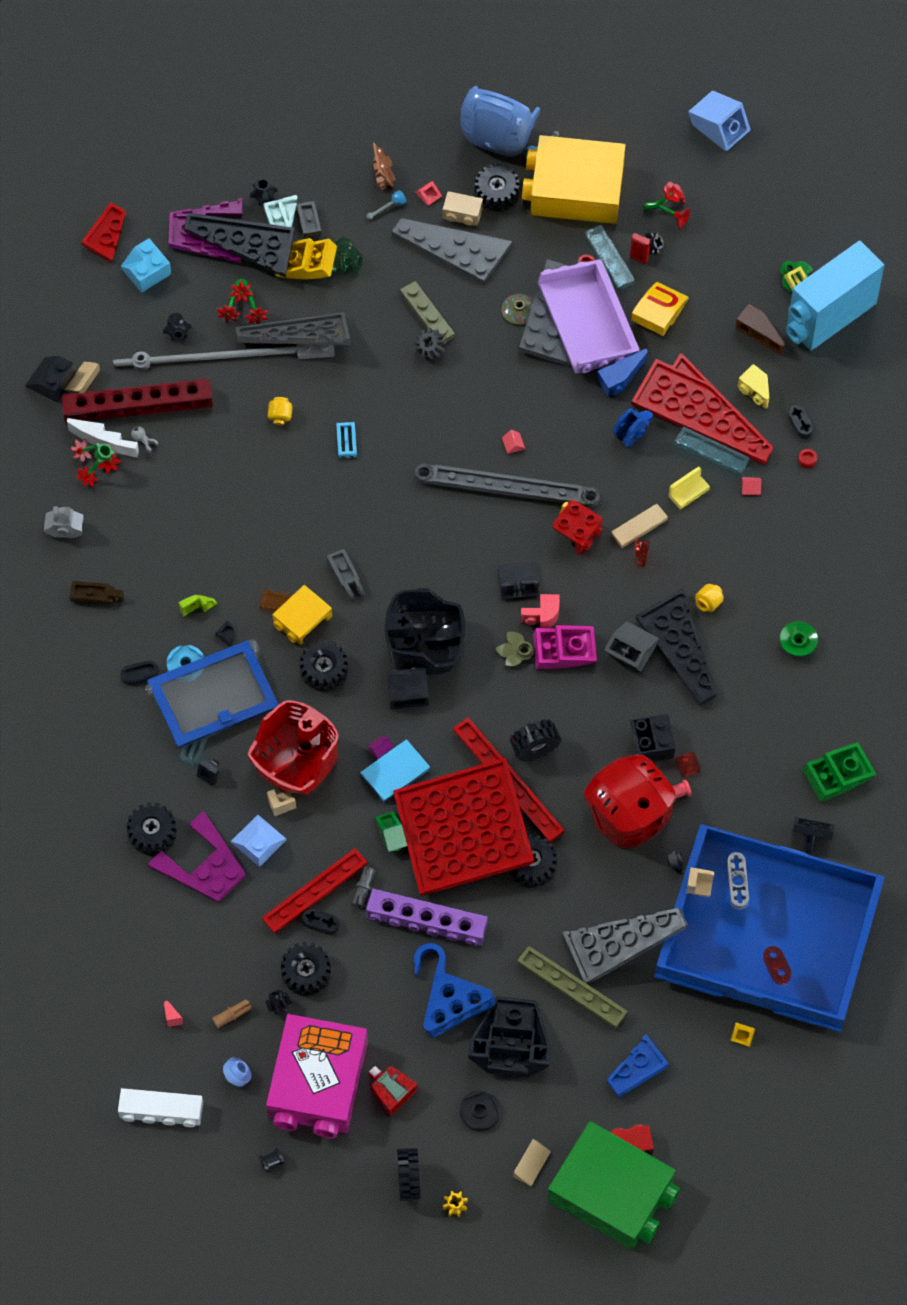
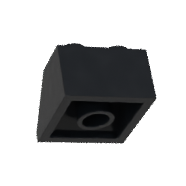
(52, 377)

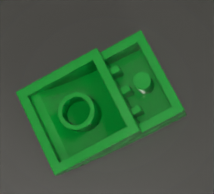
(838, 771)

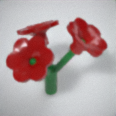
(672, 193)

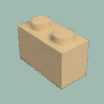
(462, 208)

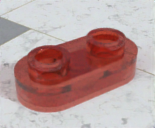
(777, 964)

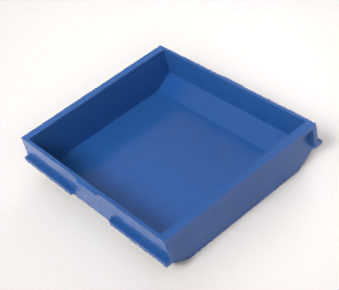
(797, 903)

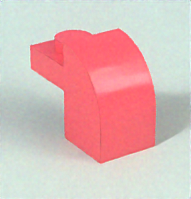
(545, 615)

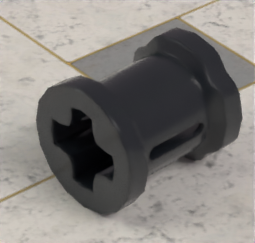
(271, 1160)

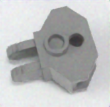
(63, 523)

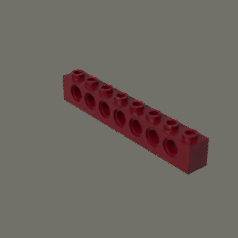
(144, 406)

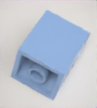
(720, 119)

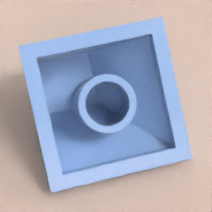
(258, 840)

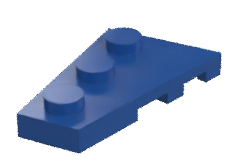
(641, 1065)

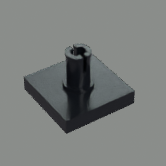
(813, 830)

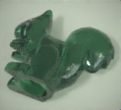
(348, 256)

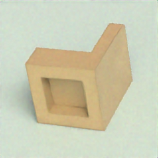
(281, 803)
(700, 882)

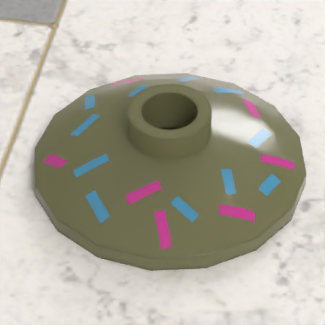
(516, 315)

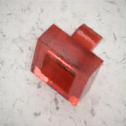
(688, 764)

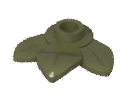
(513, 649)

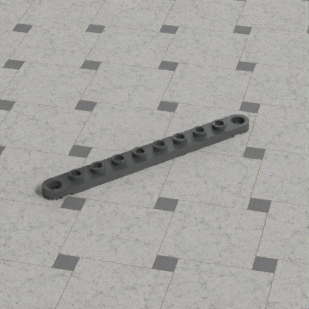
(506, 484)

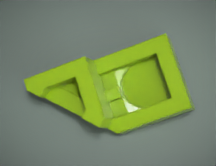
(192, 603)

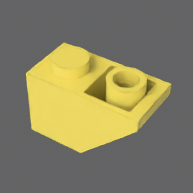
(755, 385)

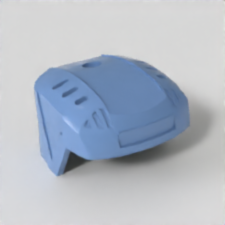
(496, 122)

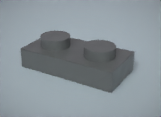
(309, 219)

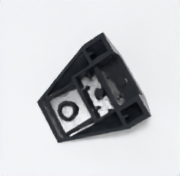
(511, 1039)

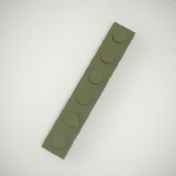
(572, 987)

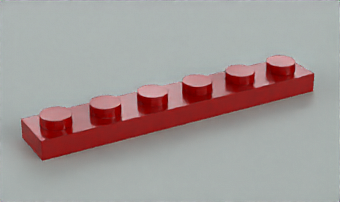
(314, 891)

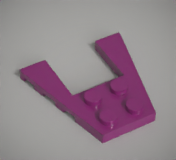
(183, 241)
(215, 875)

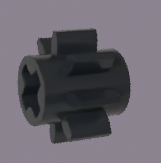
(656, 242)
(278, 1002)

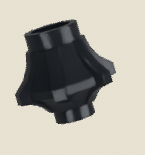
(263, 191)
(176, 327)

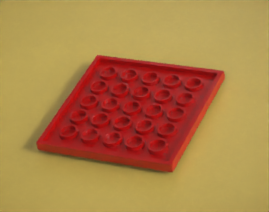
(463, 827)

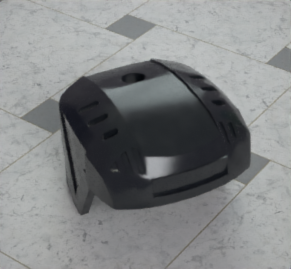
(435, 645)

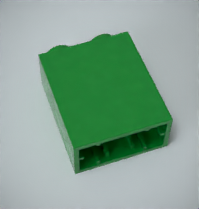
(613, 1187)

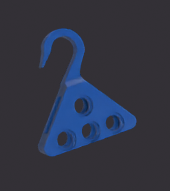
(444, 983)

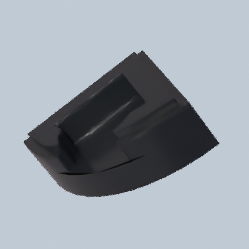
(226, 633)

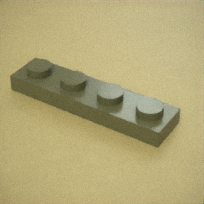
(426, 310)

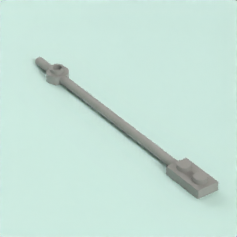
(304, 352)

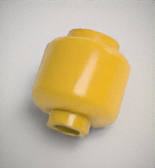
(279, 410)
(709, 597)

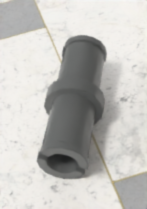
(363, 887)

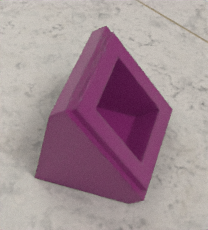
(380, 747)

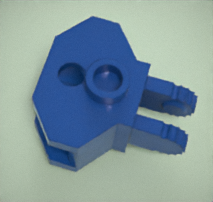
(632, 425)

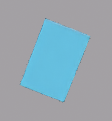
(395, 770)

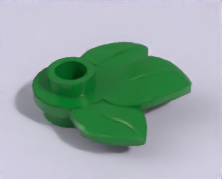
(783, 270)

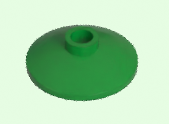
(798, 631)

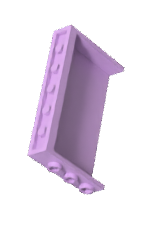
(587, 315)

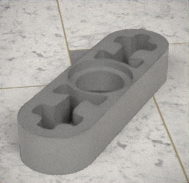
(744, 887)

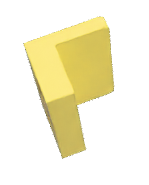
(688, 488)

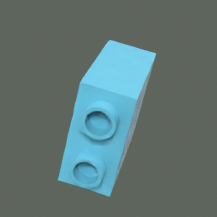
(834, 296)

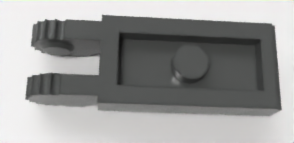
(345, 572)

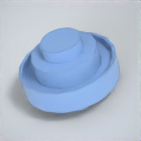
(237, 1072)

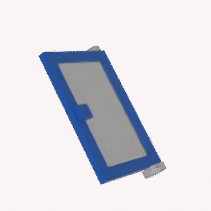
(213, 693)

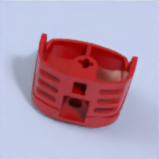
(288, 764)
(626, 785)

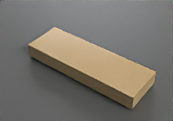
(639, 525)

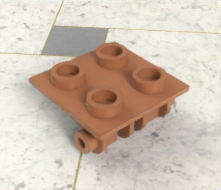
(382, 168)

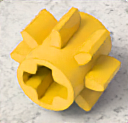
(459, 1200)

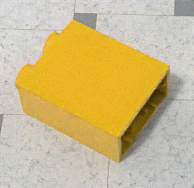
(575, 179)

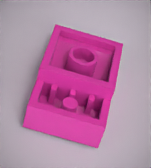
(564, 647)

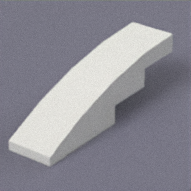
(96, 432)

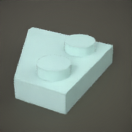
(281, 211)

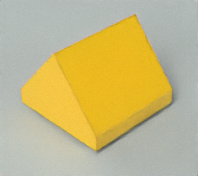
(742, 1034)

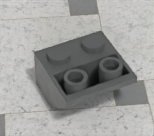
(631, 645)

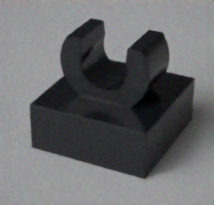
(208, 771)

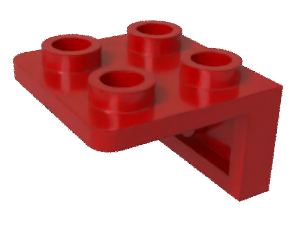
(579, 525)

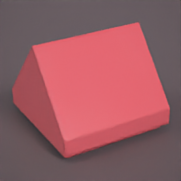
(513, 442)
(751, 486)

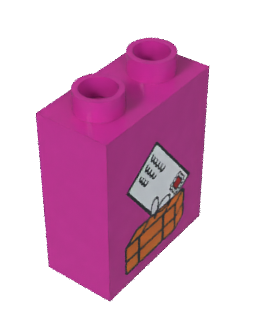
(316, 1075)

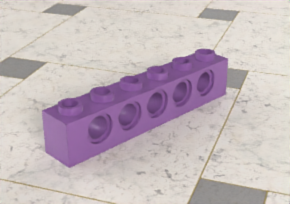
(420, 909)

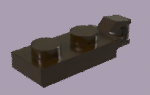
(95, 593)

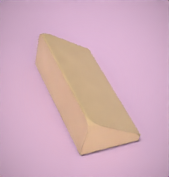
(83, 378)
(531, 1163)

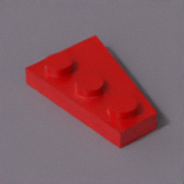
(105, 233)

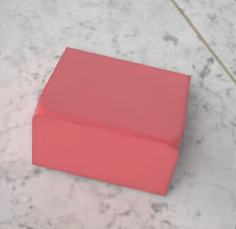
(429, 193)
(172, 1016)

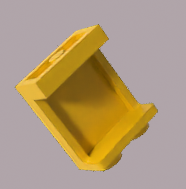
(301, 614)

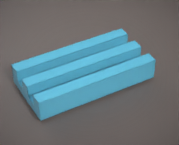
(347, 453)

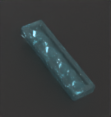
(610, 257)
(712, 450)

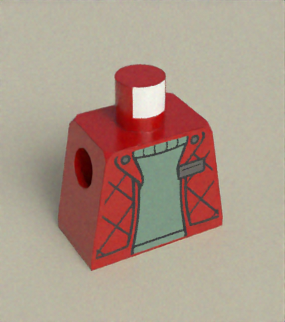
(391, 1088)

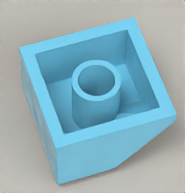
(146, 265)

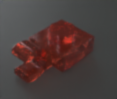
(641, 551)

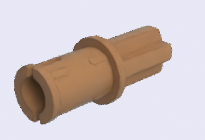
(231, 1013)

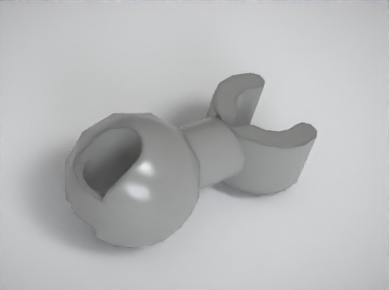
(140, 435)

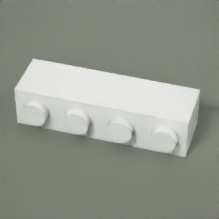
(160, 1107)

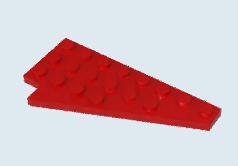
(690, 400)

